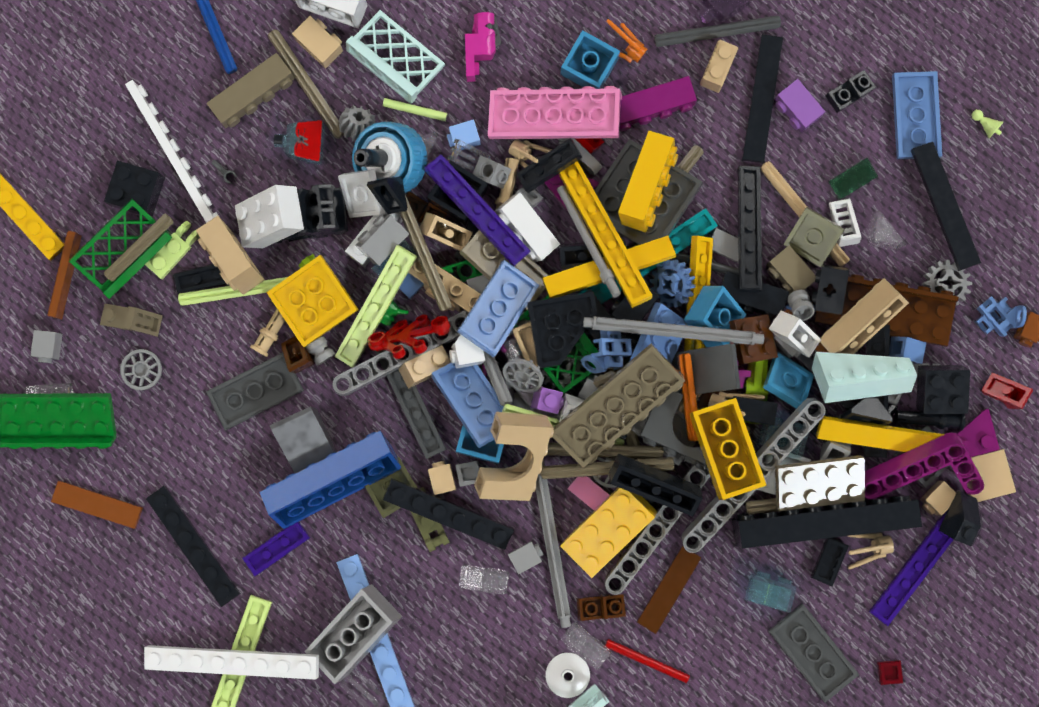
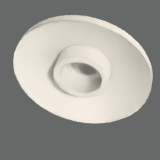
(567, 663)

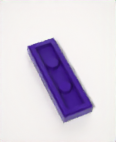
(276, 548)

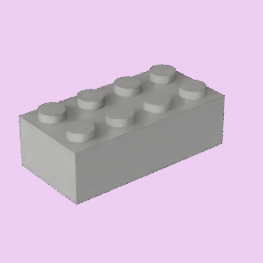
(353, 633)

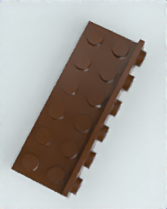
(925, 317)

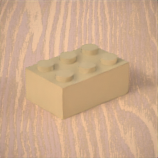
(229, 256)

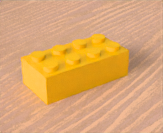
(648, 181)
(727, 449)
(608, 530)

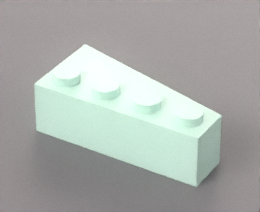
(861, 376)

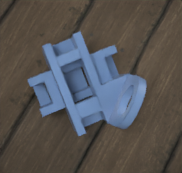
(1009, 316)
(603, 359)

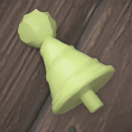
(990, 125)

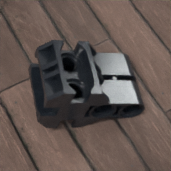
(321, 212)

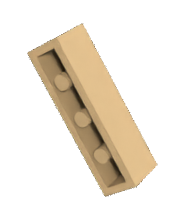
(864, 319)

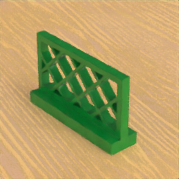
(111, 287)
(584, 347)

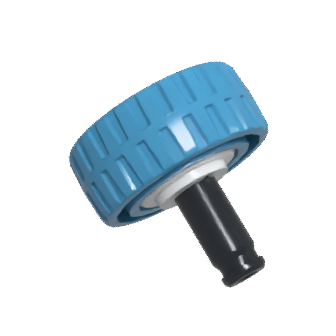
(392, 152)

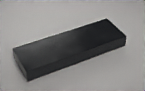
(549, 165)
(198, 279)

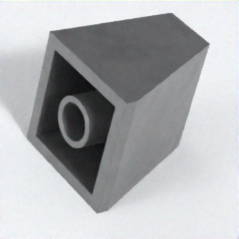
(303, 438)

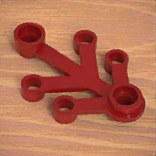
(406, 334)

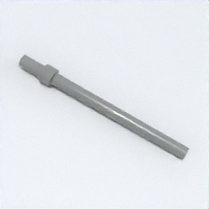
(605, 274)

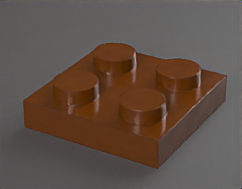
(758, 352)

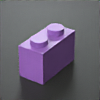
(799, 106)

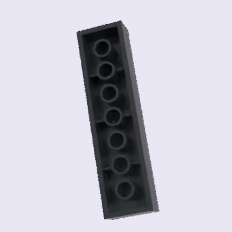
(825, 523)

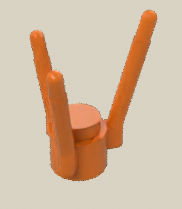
(635, 48)

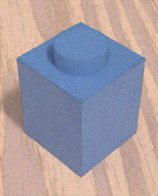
(907, 348)

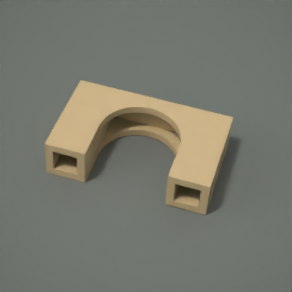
(519, 480)

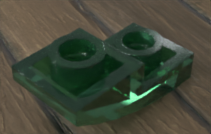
(853, 178)

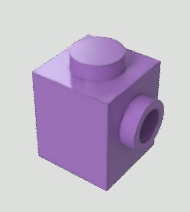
(547, 400)

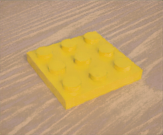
(312, 301)

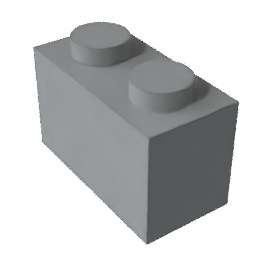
(381, 239)

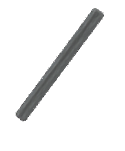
(717, 31)

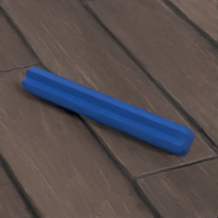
(217, 36)

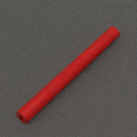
(650, 662)

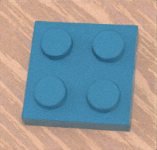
(788, 380)

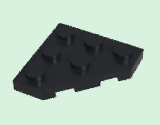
(558, 325)

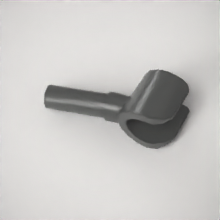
(225, 172)

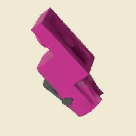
(481, 43)

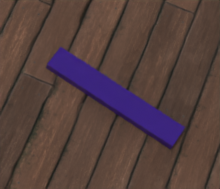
(477, 210)
(911, 574)

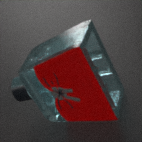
(303, 141)

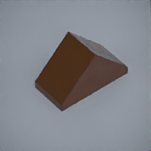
(296, 355)

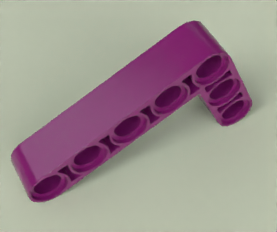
(923, 466)

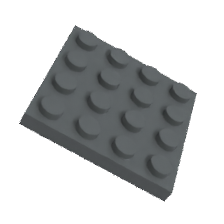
(675, 201)

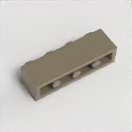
(251, 91)

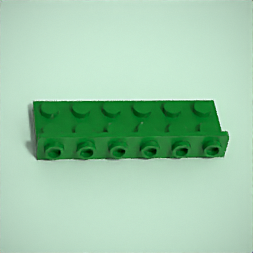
(57, 420)

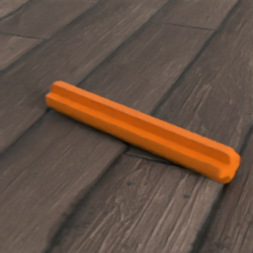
(688, 392)

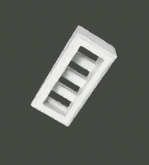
(849, 239)

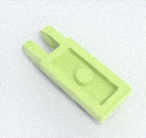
(172, 251)

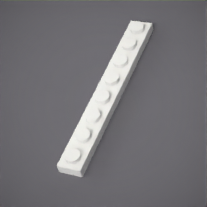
(170, 148)
(231, 662)

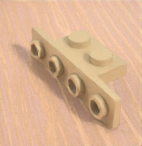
(459, 293)

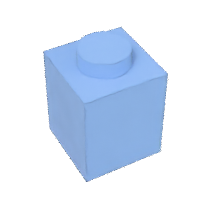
(465, 132)

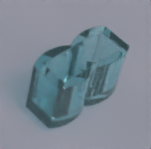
(770, 592)

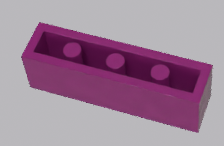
(656, 102)

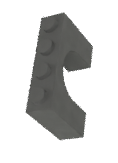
(659, 431)

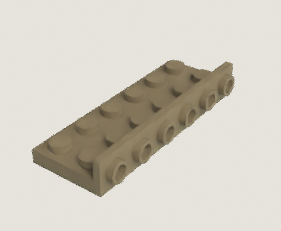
(618, 405)

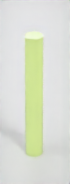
(415, 109)

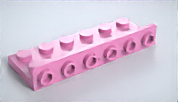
(554, 113)

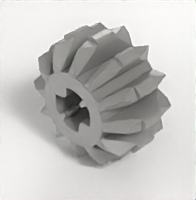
(354, 121)

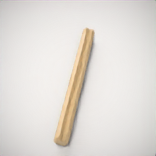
(797, 204)

